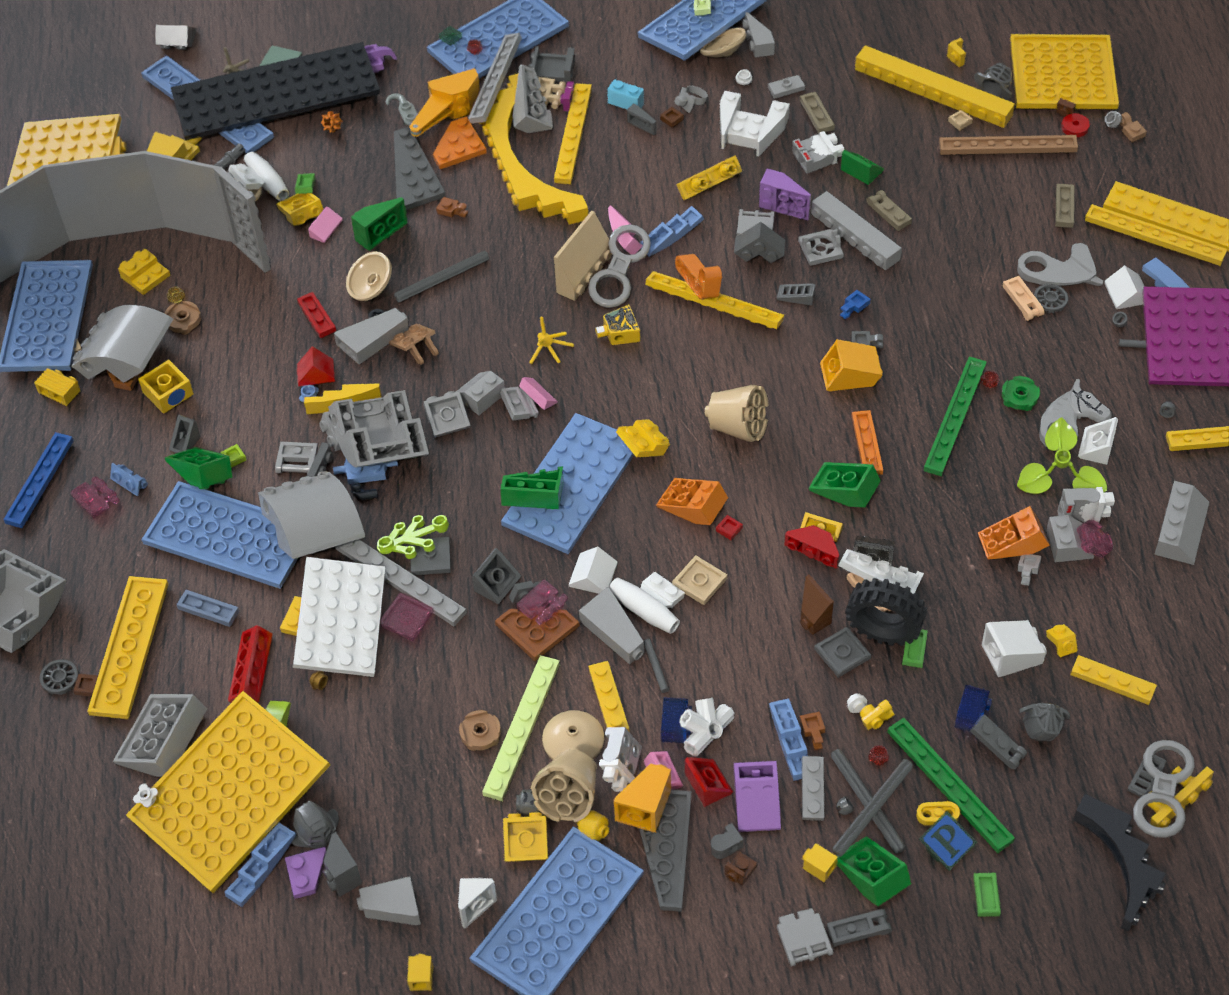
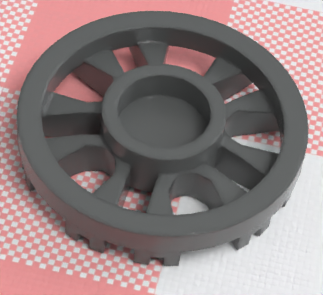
(1051, 297)
(58, 677)

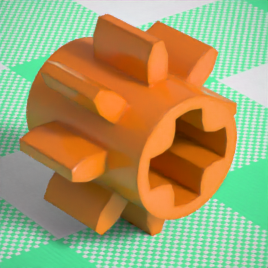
(331, 121)

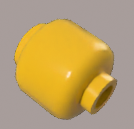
(594, 825)

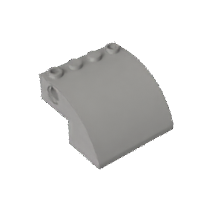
(122, 342)
(377, 430)
(311, 514)
(26, 599)

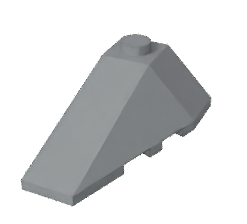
(529, 106)

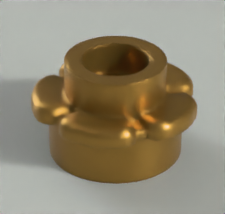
(318, 680)

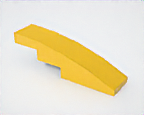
(356, 392)

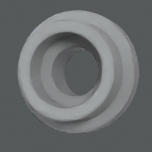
(1113, 119)

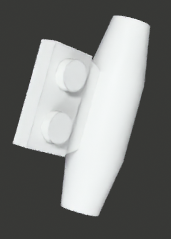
(259, 174)
(650, 600)

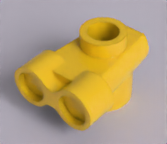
(874, 717)

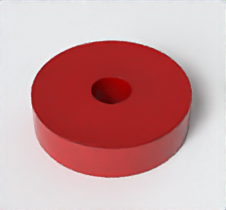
(1075, 125)

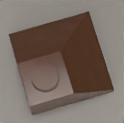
(816, 607)

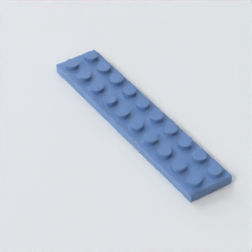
(168, 74)

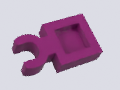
(567, 96)

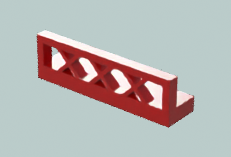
(252, 665)

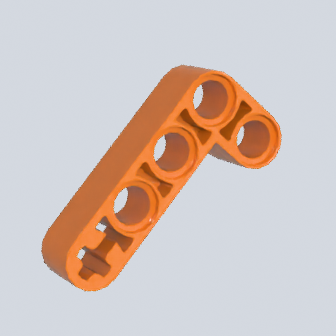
(702, 280)

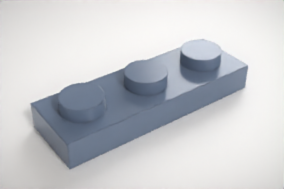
(207, 608)

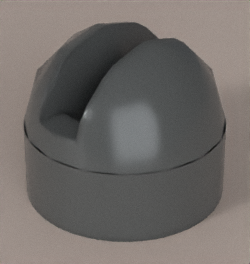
(1117, 317)
(1170, 411)
(845, 805)

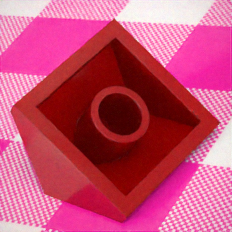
(315, 368)
(706, 780)

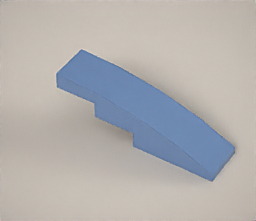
(677, 227)
(1163, 274)
(789, 736)
(261, 864)

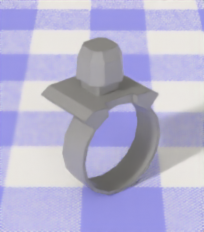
(687, 101)

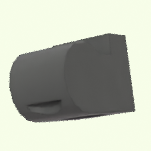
(727, 843)

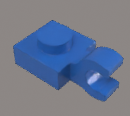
(855, 302)

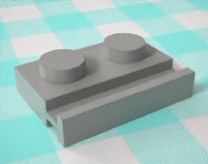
(518, 403)

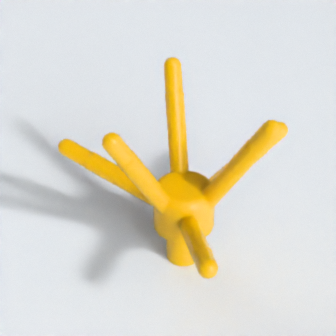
(546, 340)

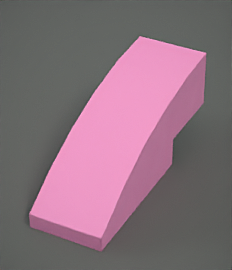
(626, 240)

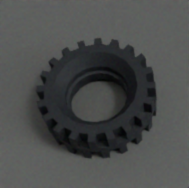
(882, 625)

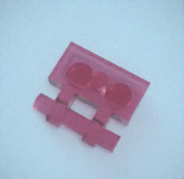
(90, 500)
(540, 597)

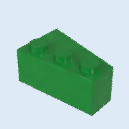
(533, 490)

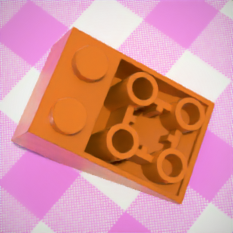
(693, 500)
(1014, 536)

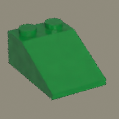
(378, 222)
(201, 467)
(846, 483)
(874, 871)

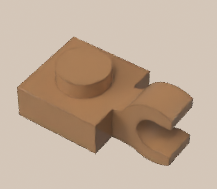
(1131, 129)

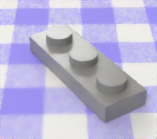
(812, 788)

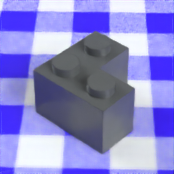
(759, 241)

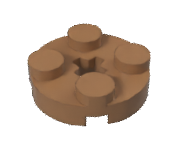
(185, 324)
(484, 740)

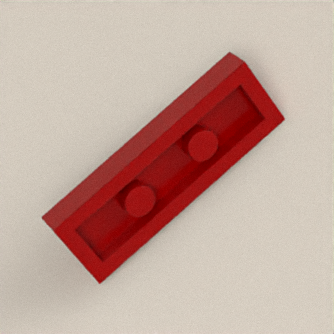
(316, 315)

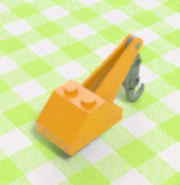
(449, 97)

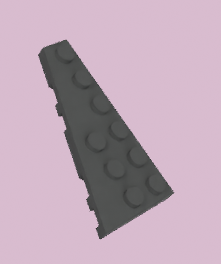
(413, 172)
(668, 850)

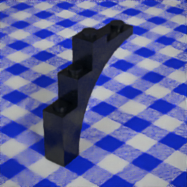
(1114, 830)

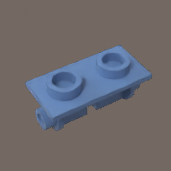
(127, 479)

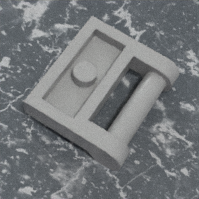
(295, 453)

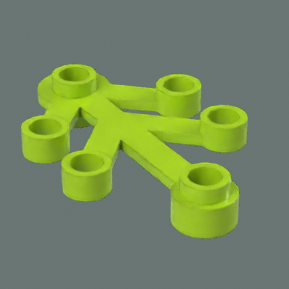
(410, 536)

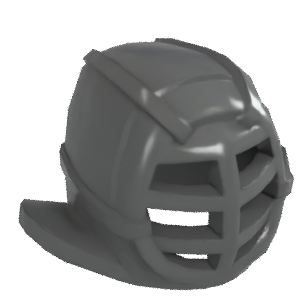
(996, 81)
(1044, 720)
(313, 821)

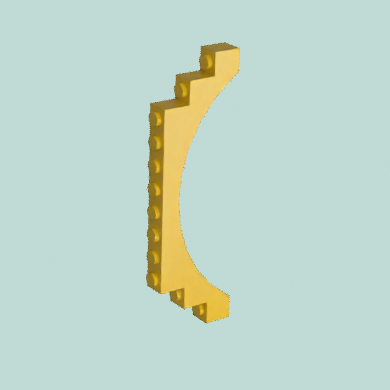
(525, 188)

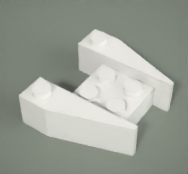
(748, 128)

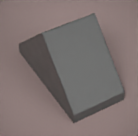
(184, 435)

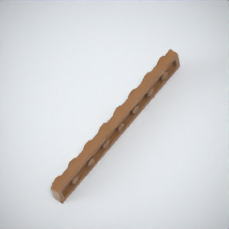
(1008, 144)

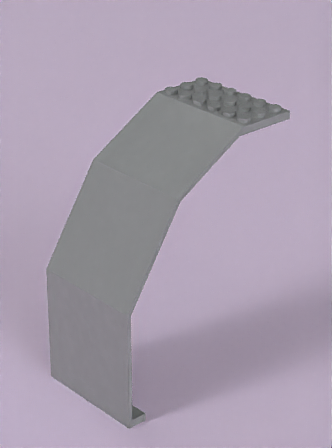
(121, 197)

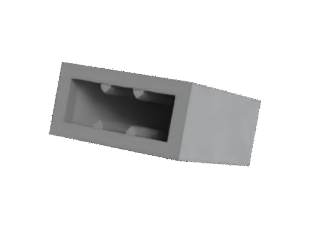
(390, 902)

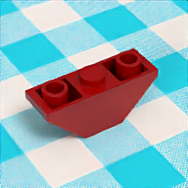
(814, 544)

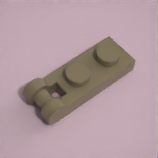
(889, 210)

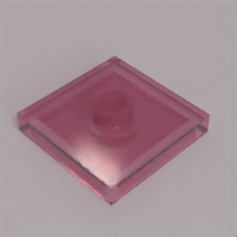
(406, 616)

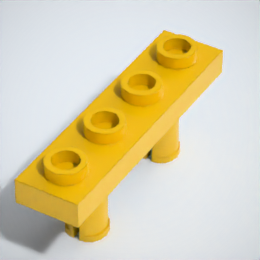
(709, 177)
(1188, 794)

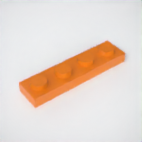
(867, 439)

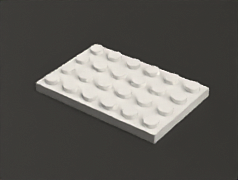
(339, 617)

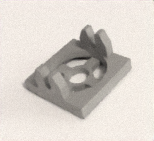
(813, 259)

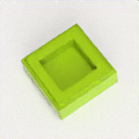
(236, 455)

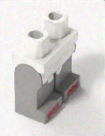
(817, 151)
(1086, 503)
(620, 757)

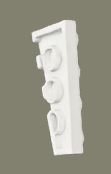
(868, 569)

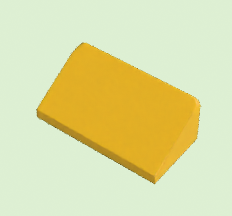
(828, 525)

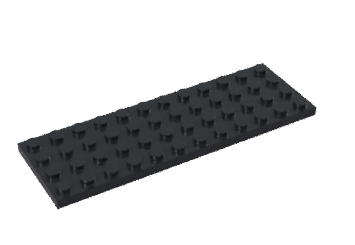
(274, 90)

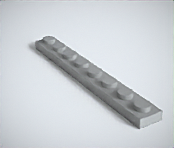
(495, 78)
(405, 581)

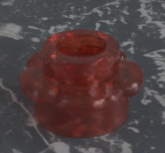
(474, 46)
(990, 379)
(878, 750)

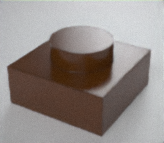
(1065, 107)
(671, 117)
(85, 685)

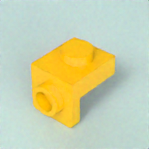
(956, 53)
(1063, 639)

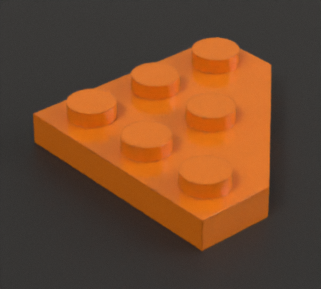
(458, 144)

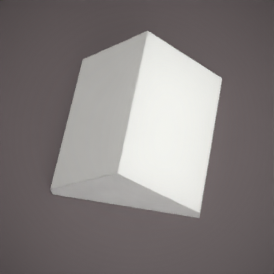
(1125, 288)
(1098, 441)
(593, 571)
(475, 898)

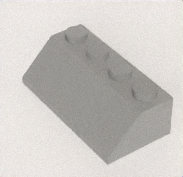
(1182, 523)

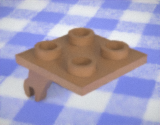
(415, 333)

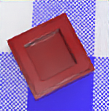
(729, 527)

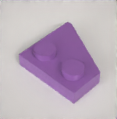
(304, 871)

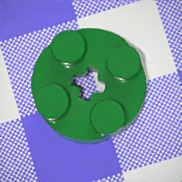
(1017, 401)

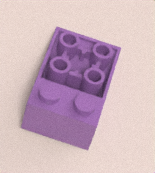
(783, 195)
(757, 796)

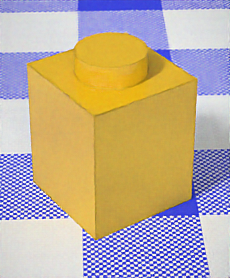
(819, 862)
(420, 972)

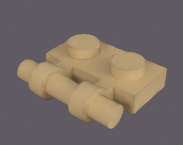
(547, 87)

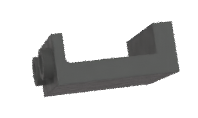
(553, 65)

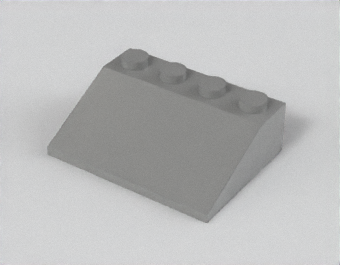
(161, 733)

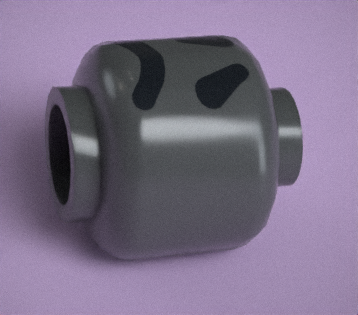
(525, 803)

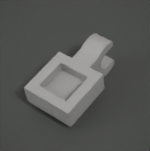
(1028, 565)

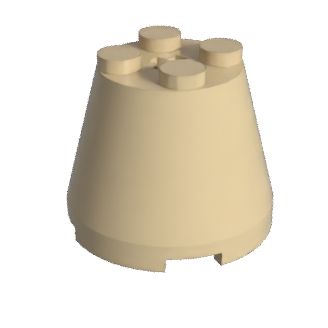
(739, 412)
(566, 786)

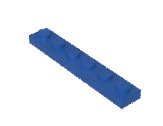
(38, 480)

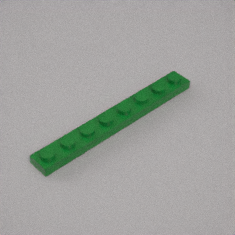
(955, 416)
(951, 785)

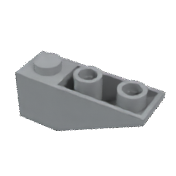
(760, 37)

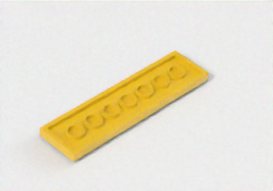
(1168, 214)
(128, 648)

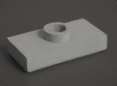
(786, 86)

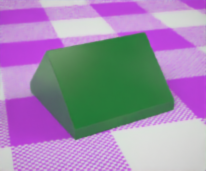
(860, 167)

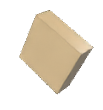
(960, 120)

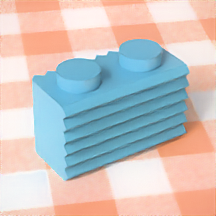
(625, 94)

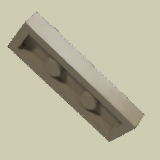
(817, 112)
(1064, 206)

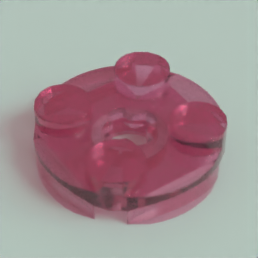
(1094, 539)

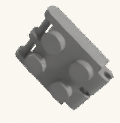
(746, 222)
(803, 936)

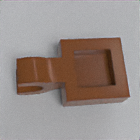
(450, 207)
(813, 726)

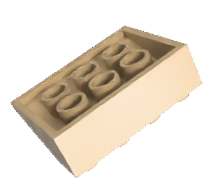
(581, 257)

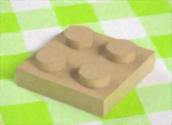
(700, 580)

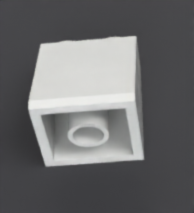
(1012, 646)

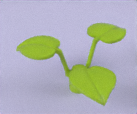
(1063, 438)

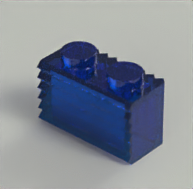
(972, 707)
(671, 727)

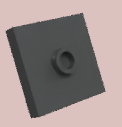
(434, 561)
(842, 652)

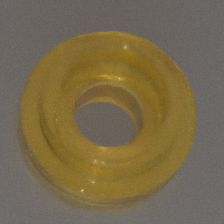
(175, 294)

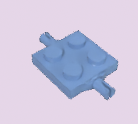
(365, 473)

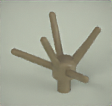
(230, 68)

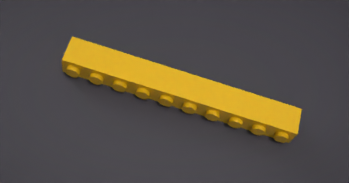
(934, 86)

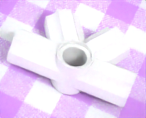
(705, 724)

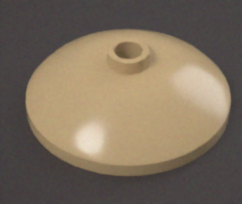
(725, 43)
(368, 276)
(586, 738)

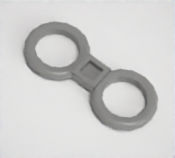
(619, 266)
(1163, 788)

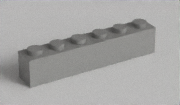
(856, 230)

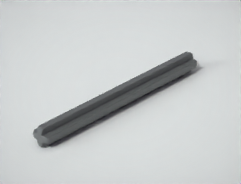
(441, 276)
(865, 797)
(872, 808)

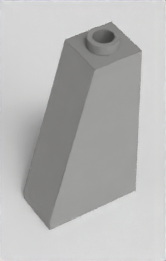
(371, 335)
(611, 624)

